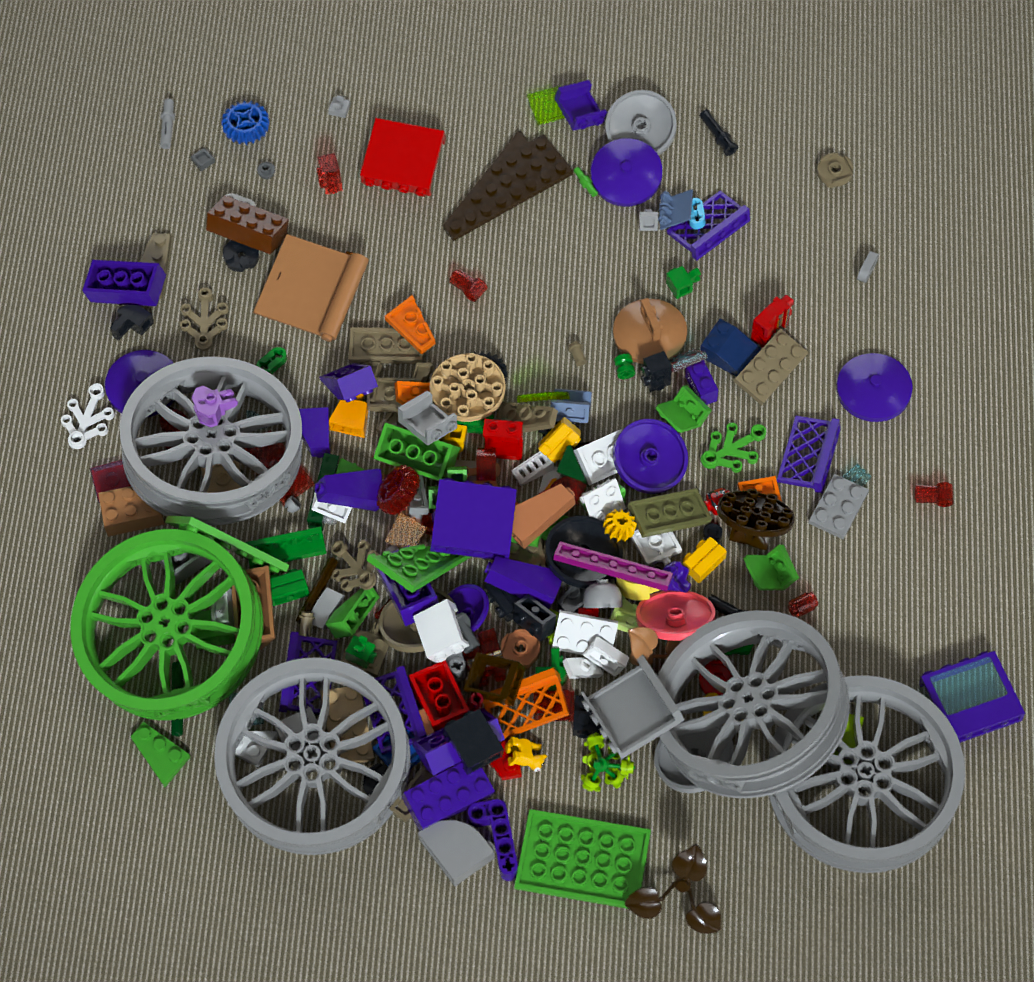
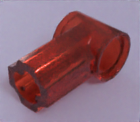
(472, 288)
(940, 494)

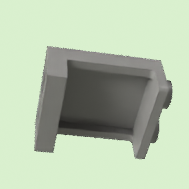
(426, 419)

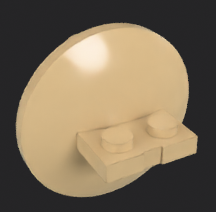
(468, 387)

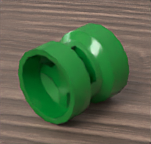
(624, 365)

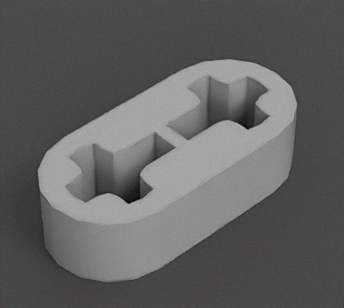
(868, 266)

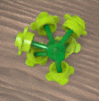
(599, 764)

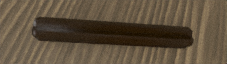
(319, 586)

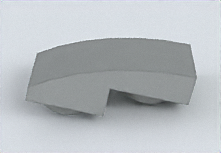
(325, 606)

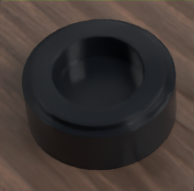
(712, 530)

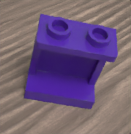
(579, 105)

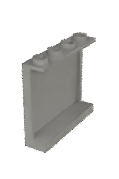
(633, 709)

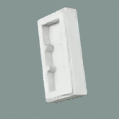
(581, 668)

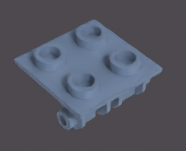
(675, 208)

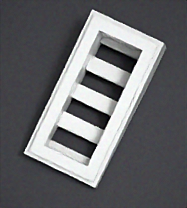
(529, 463)

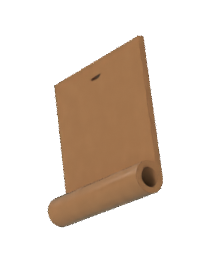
(311, 287)

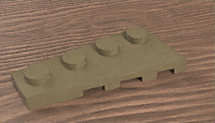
(158, 251)

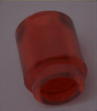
(802, 604)

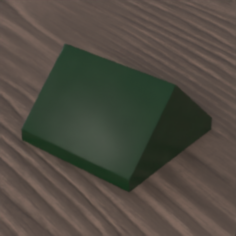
(570, 466)

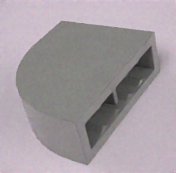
(457, 848)

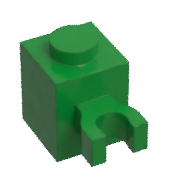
(682, 282)
(361, 651)

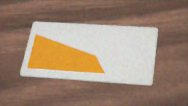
(548, 479)

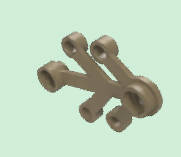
(205, 321)
(367, 579)

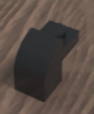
(131, 317)

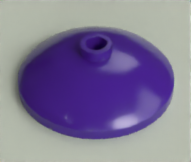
(471, 601)

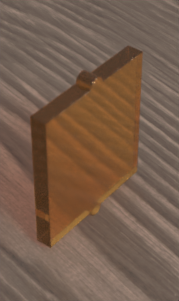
(405, 532)

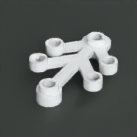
(87, 419)

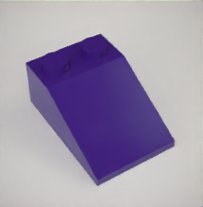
(350, 381)

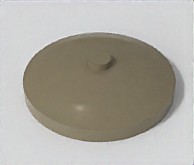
(396, 634)

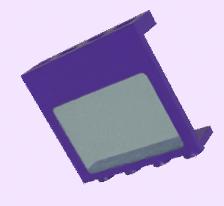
(974, 695)

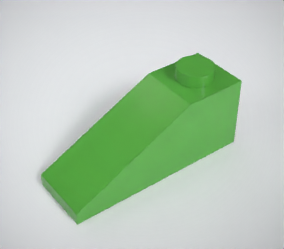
(351, 613)

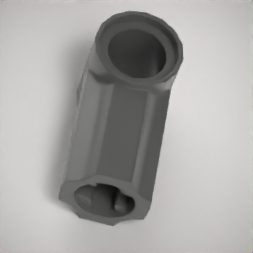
(464, 624)

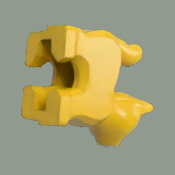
(523, 754)

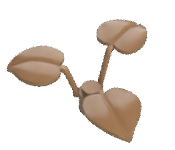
(643, 642)

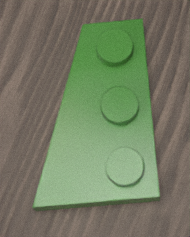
(160, 753)

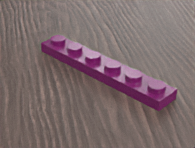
(613, 566)

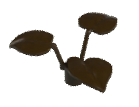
(688, 866)

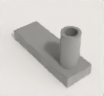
(419, 505)

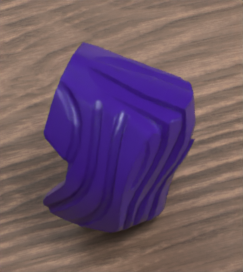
(679, 579)

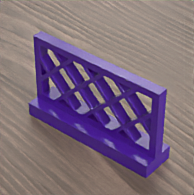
(718, 232)
(823, 460)
(293, 653)
(407, 700)

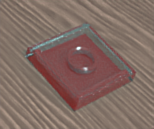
(687, 359)

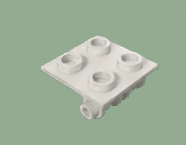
(603, 499)

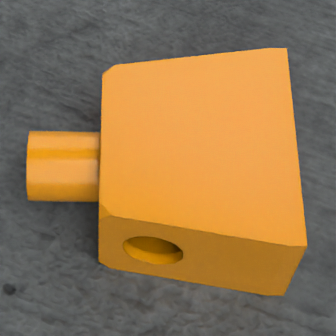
(350, 417)

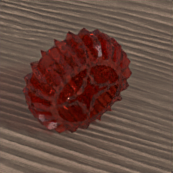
(398, 490)

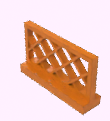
(529, 685)

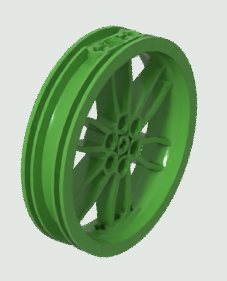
(143, 550)

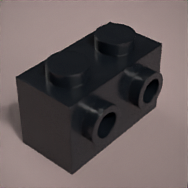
(656, 371)
(534, 617)

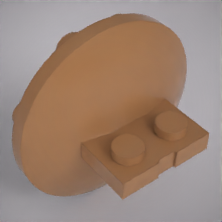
(649, 328)

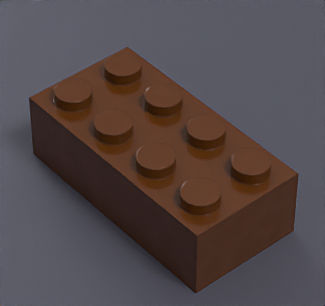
(247, 224)

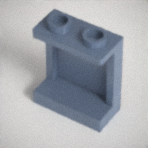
(574, 409)

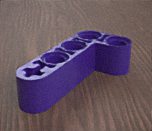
(500, 839)

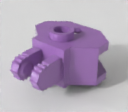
(211, 404)

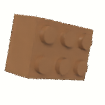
(127, 512)

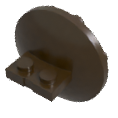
(754, 517)

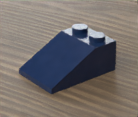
(729, 348)

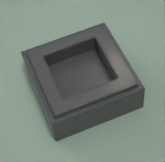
(202, 159)

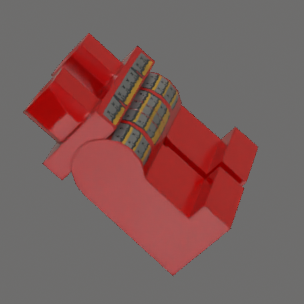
(771, 320)

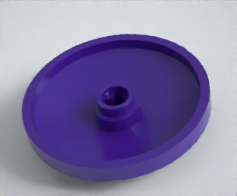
(626, 172)
(129, 373)
(874, 387)
(650, 456)

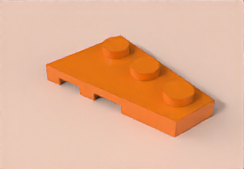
(411, 325)

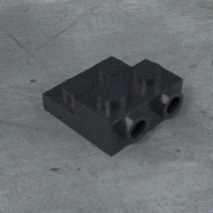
(583, 723)

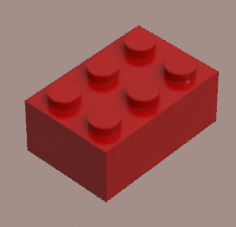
(438, 694)

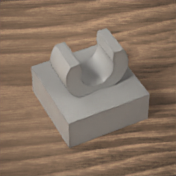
(339, 106)
(648, 220)

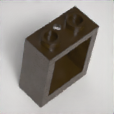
(511, 684)

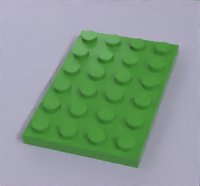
(582, 858)

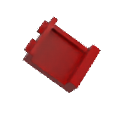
(505, 437)

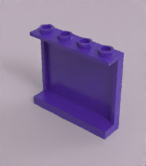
(473, 519)

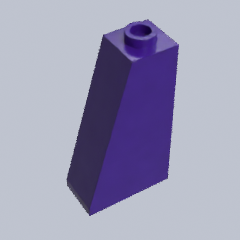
(350, 489)
(523, 579)

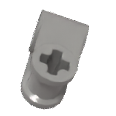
(457, 661)

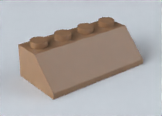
(261, 580)

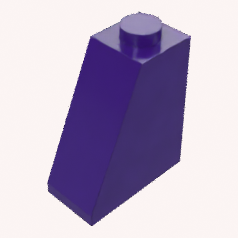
(316, 430)

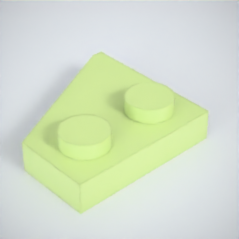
(625, 615)

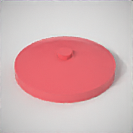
(674, 614)

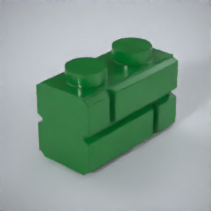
(288, 587)

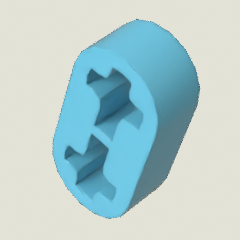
(697, 213)

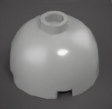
(602, 595)

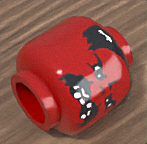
(713, 498)

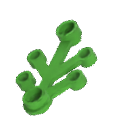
(731, 449)

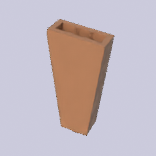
(539, 513)

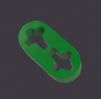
(272, 362)

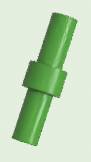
(585, 181)

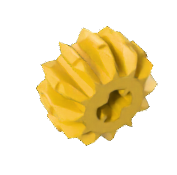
(619, 525)

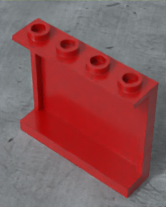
(402, 157)

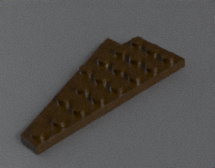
(513, 178)

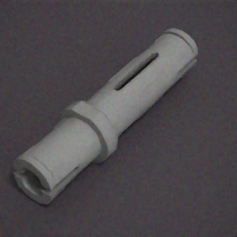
(167, 119)

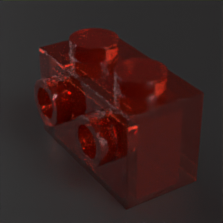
(329, 174)

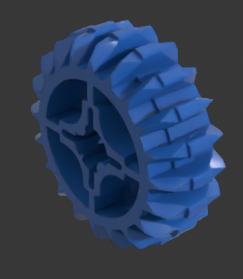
(244, 116)

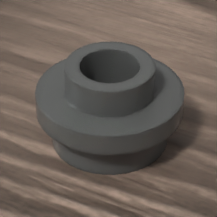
(266, 174)

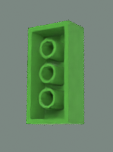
(402, 447)

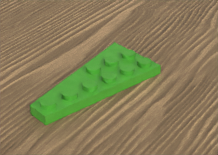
(228, 542)
(415, 565)

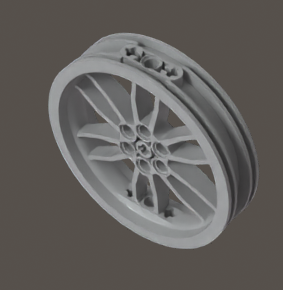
(219, 443)
(751, 702)
(241, 716)
(941, 742)

